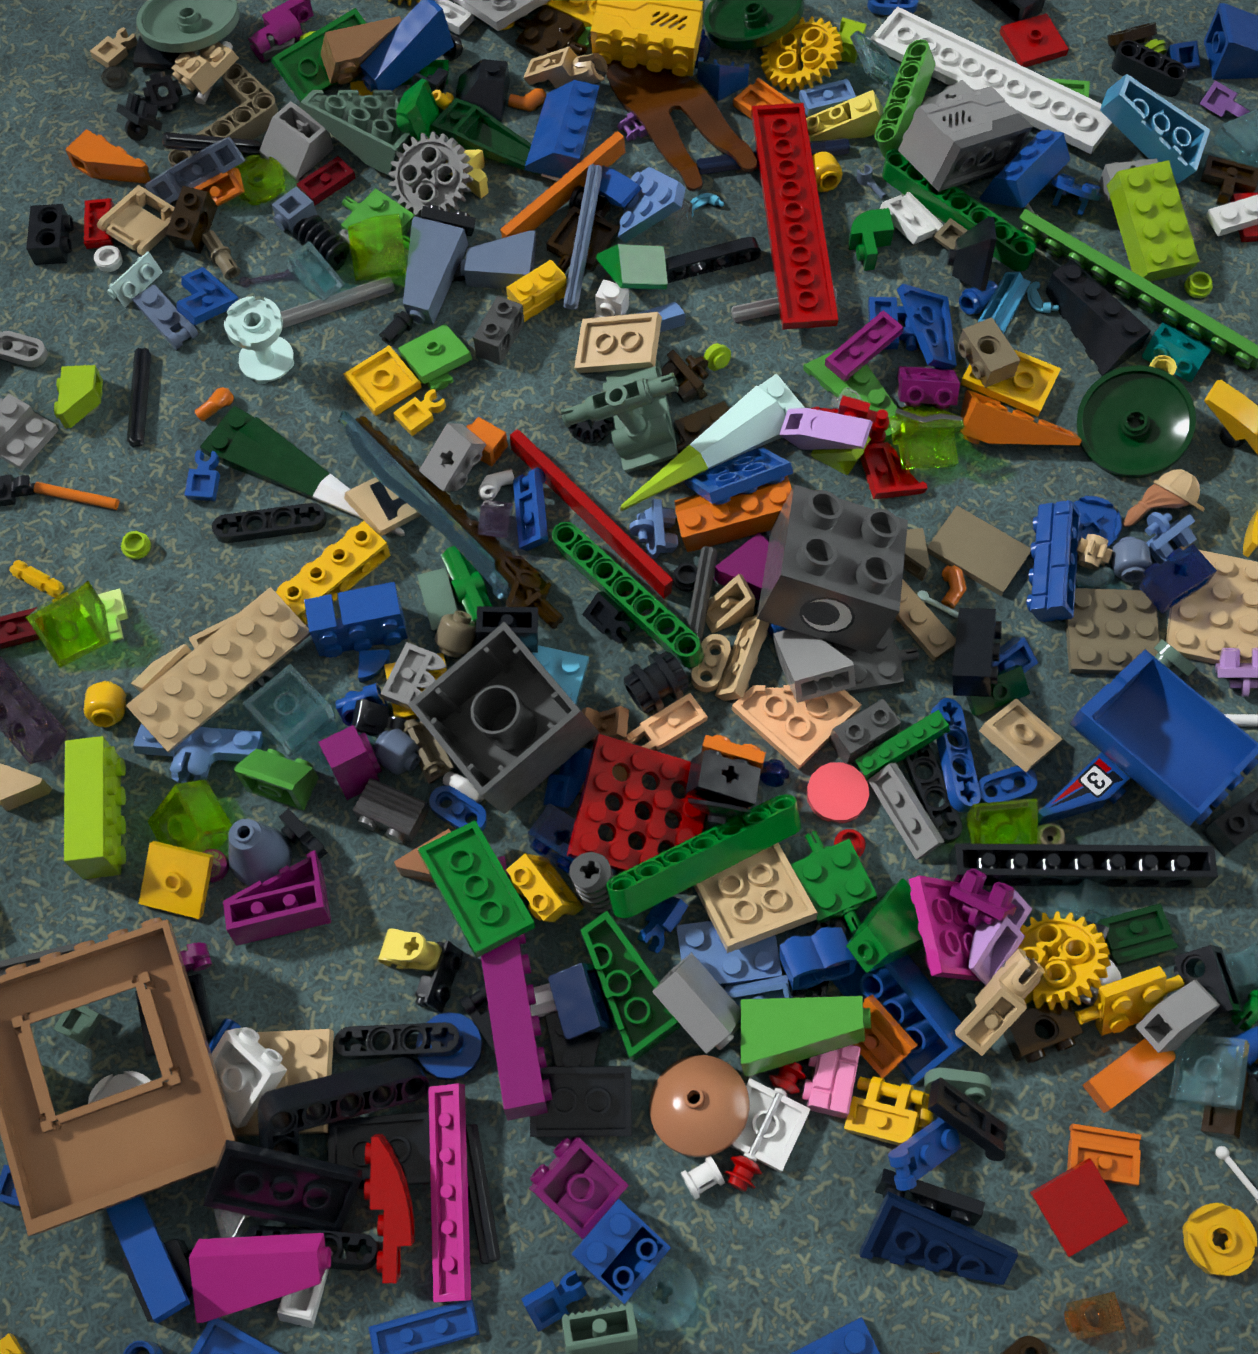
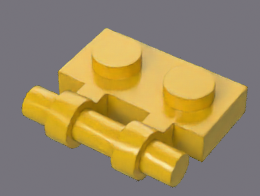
(880, 1120)

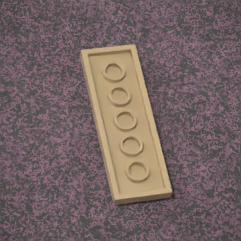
(218, 670)

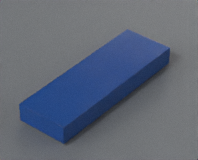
(425, 1329)

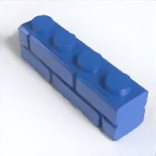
(1054, 561)

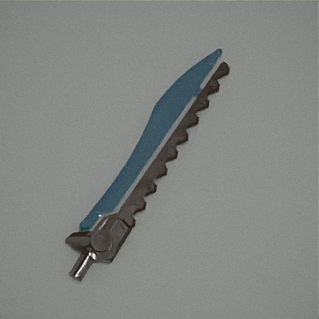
(507, 574)

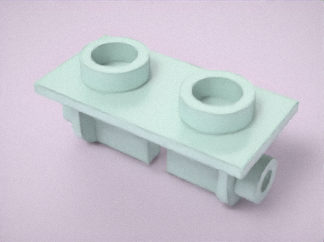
(135, 279)

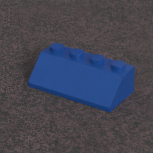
(563, 129)
(915, 1006)

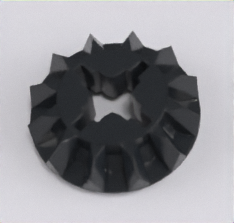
(600, 430)

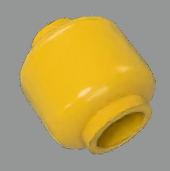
(827, 171)
(104, 704)

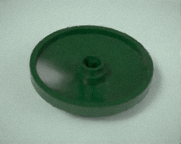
(750, 22)
(1136, 421)

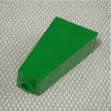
(888, 930)

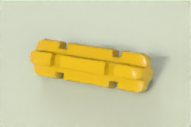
(36, 578)

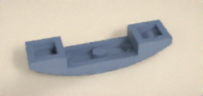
(196, 169)

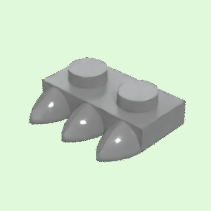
(411, 674)

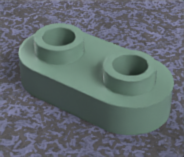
(1173, 659)
(972, 1084)

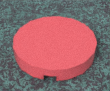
(837, 792)

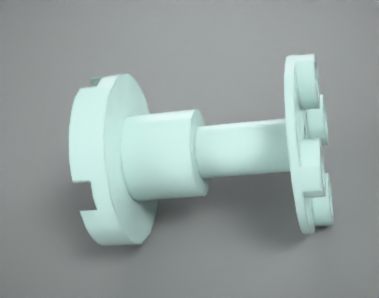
(256, 329)

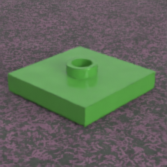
(435, 353)

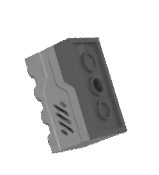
(964, 138)

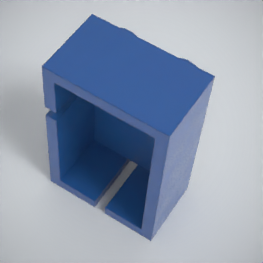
(367, 619)

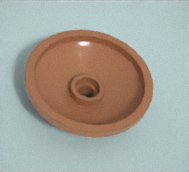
(711, 1122)

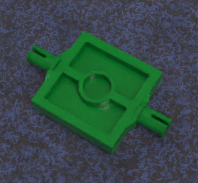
(834, 881)

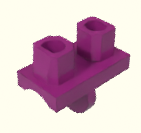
(980, 903)

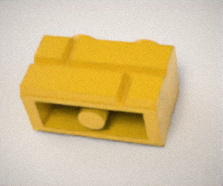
(538, 289)

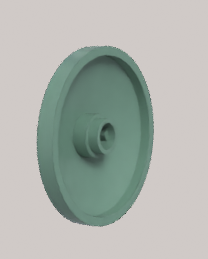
(186, 24)

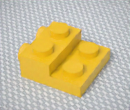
(543, 888)

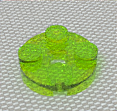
(263, 190)

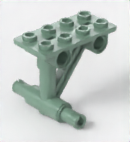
(639, 412)

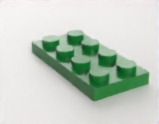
(302, 62)
(476, 888)

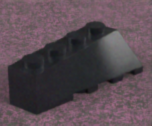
(1096, 317)

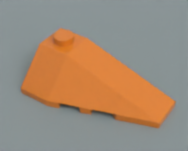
(993, 424)

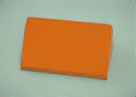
(223, 186)

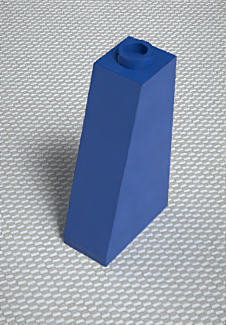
(408, 48)

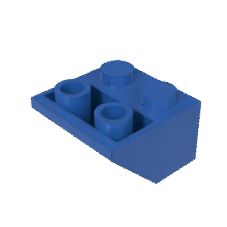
(620, 1251)

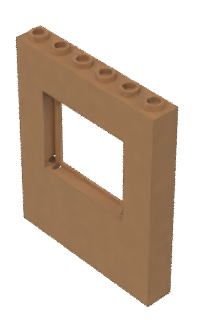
(127, 1139)

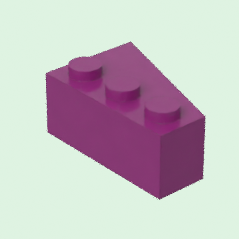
(279, 905)

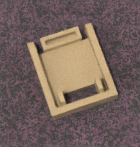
(135, 225)

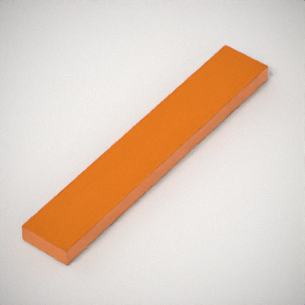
(562, 190)

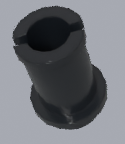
(396, 328)

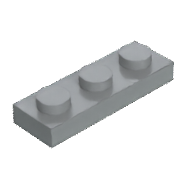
(905, 811)

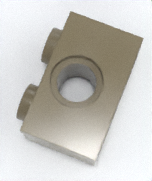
(1001, 359)

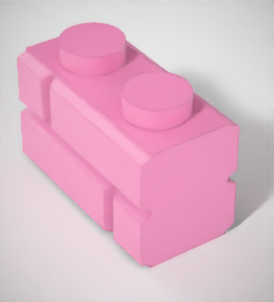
(832, 1081)

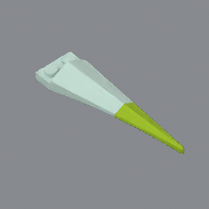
(744, 427)

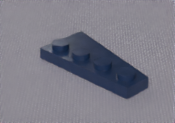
(924, 1238)

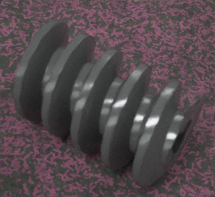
(590, 877)

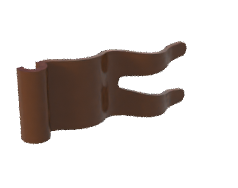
(652, 99)

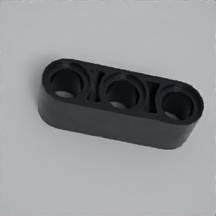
(1149, 68)

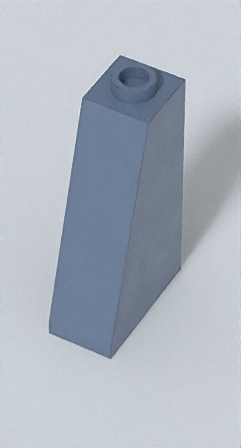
(431, 264)

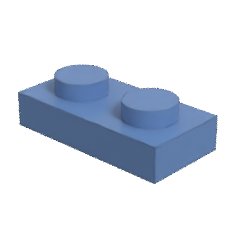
(825, 96)

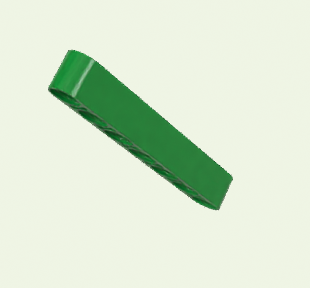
(1012, 245)
(635, 603)
(703, 856)

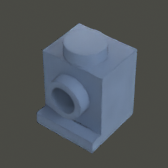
(292, 208)

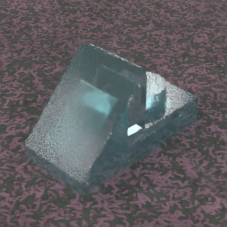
(1086, 900)

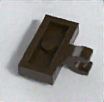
(1230, 177)

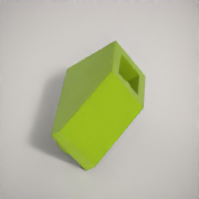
(78, 393)

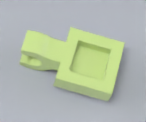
(115, 612)

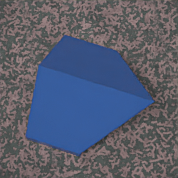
(722, 79)

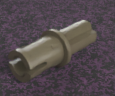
(220, 255)

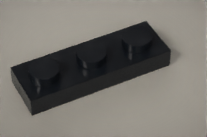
(937, 1199)

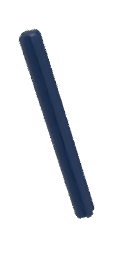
(727, 163)

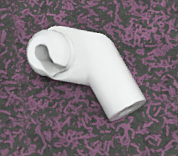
(493, 483)
(463, 785)

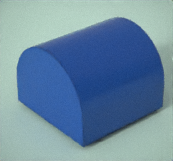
(1185, 53)

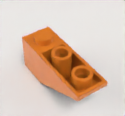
(102, 160)

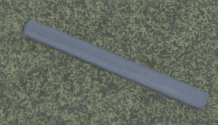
(582, 237)

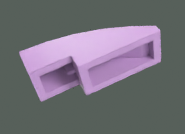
(997, 942)

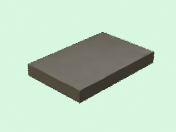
(979, 550)

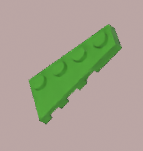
(862, 382)

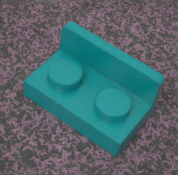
(1185, 350)

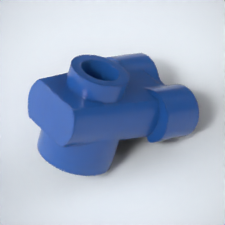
(346, 705)

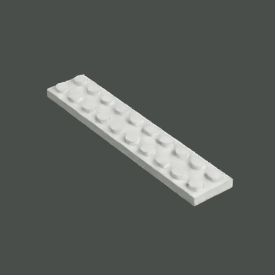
(1035, 97)

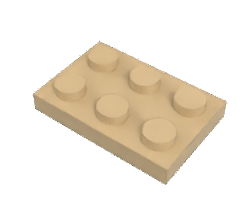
(618, 342)

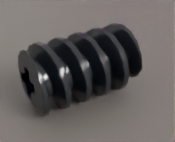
(323, 239)

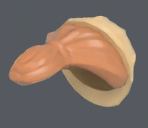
(1171, 490)

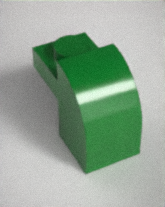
(868, 232)

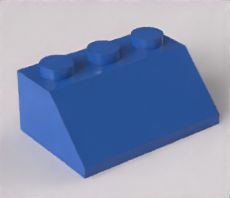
(1029, 170)

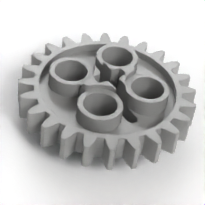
(417, 160)

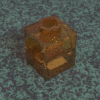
(1109, 1316)

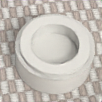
(108, 258)

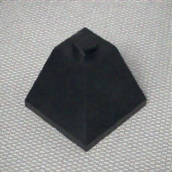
(485, 86)
(974, 254)

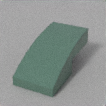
(437, 595)

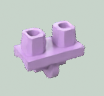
(1230, 667)

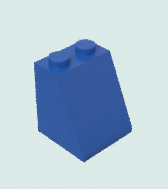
(1232, 43)

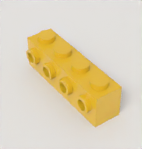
(336, 569)

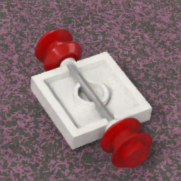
(770, 1128)

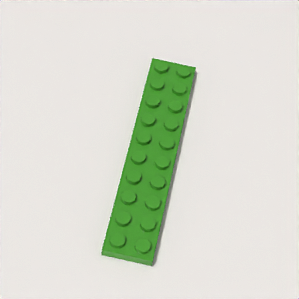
(1151, 297)

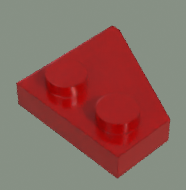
(886, 475)

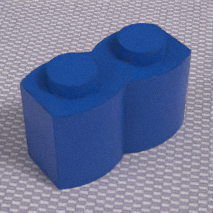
(816, 958)

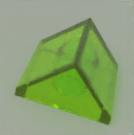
(1003, 822)

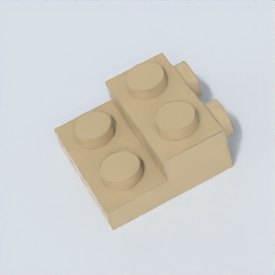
(203, 70)

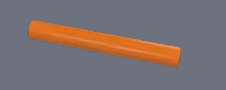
(76, 495)

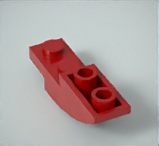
(389, 1192)

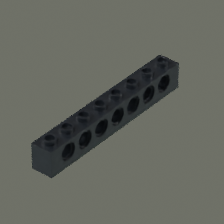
(1071, 864)

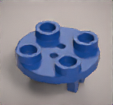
(1066, 184)

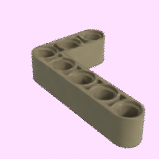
(244, 122)

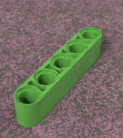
(905, 95)

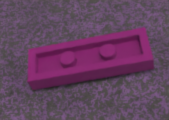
(863, 346)

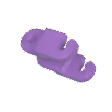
(632, 134)

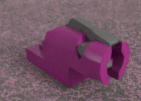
(281, 28)

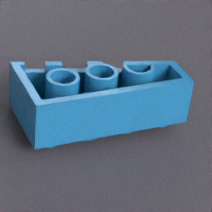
(1156, 126)

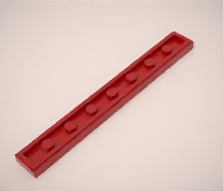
(592, 515)

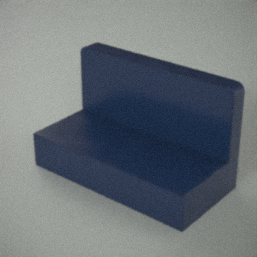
(580, 1001)

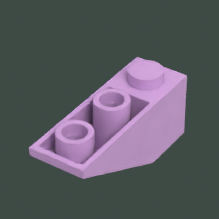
(824, 430)

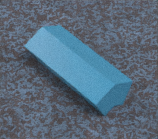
(1006, 299)

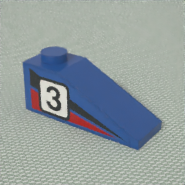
(1088, 791)

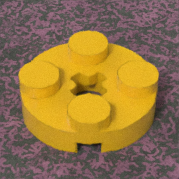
(1239, 1247)

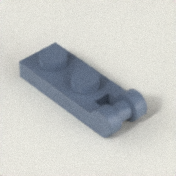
(164, 316)

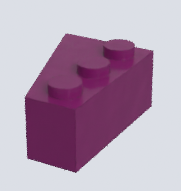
(350, 760)

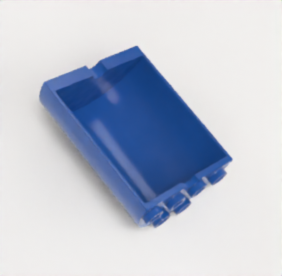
(1167, 738)

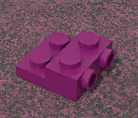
(928, 386)
(577, 1185)

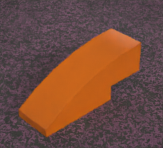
(1126, 1074)

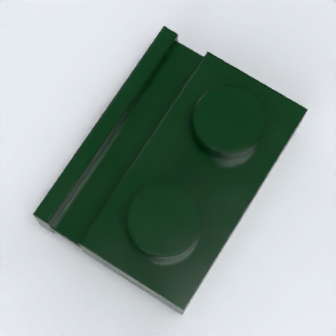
(1138, 935)

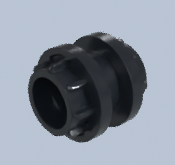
(656, 682)

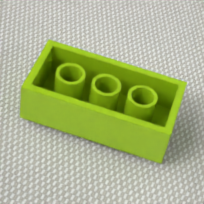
(1152, 221)
(93, 808)

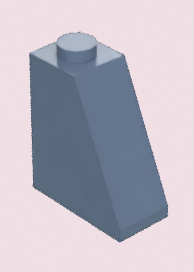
(500, 261)

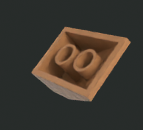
(349, 47)

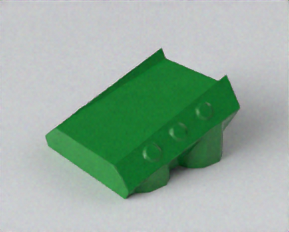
(417, 110)

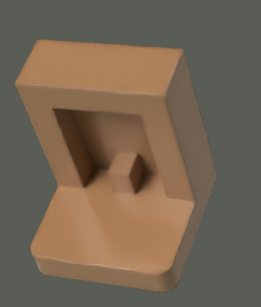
(609, 722)

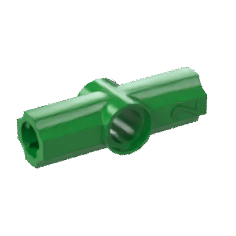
(465, 582)

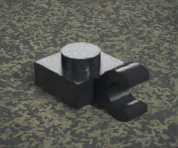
(14, 487)
(374, 719)

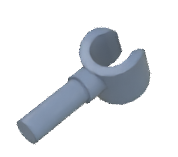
(867, 179)

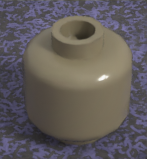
(456, 634)

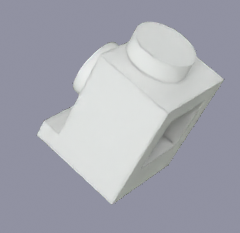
(611, 300)

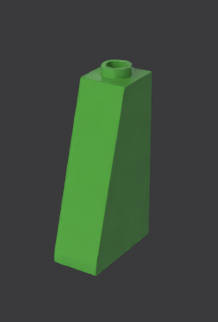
(798, 1028)

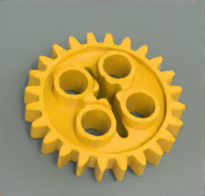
(819, 54)
(1059, 958)

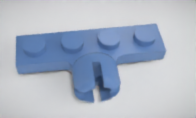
(201, 750)

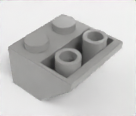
(295, 141)

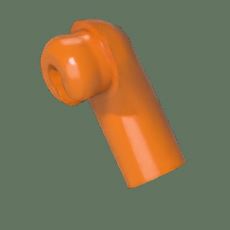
(528, 102)
(219, 399)
(957, 585)

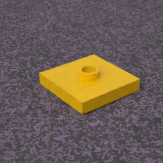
(382, 380)
(176, 879)

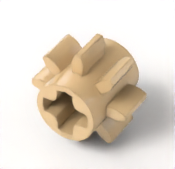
(1093, 552)

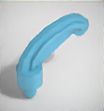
(705, 198)
(1036, 302)

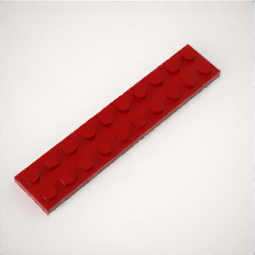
(794, 217)

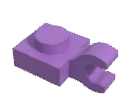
(1221, 99)

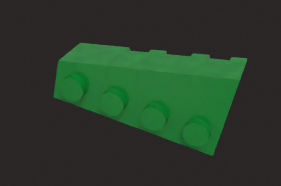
(628, 987)

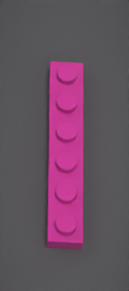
(449, 1193)

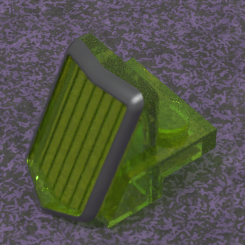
(925, 436)

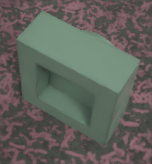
(78, 1024)

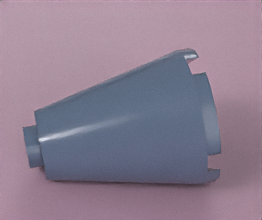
(257, 851)

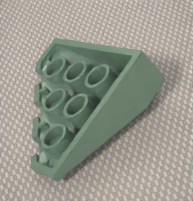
(361, 124)

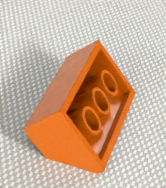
(742, 516)

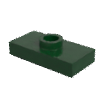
(1010, 686)

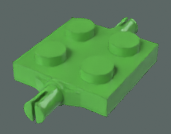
(377, 205)

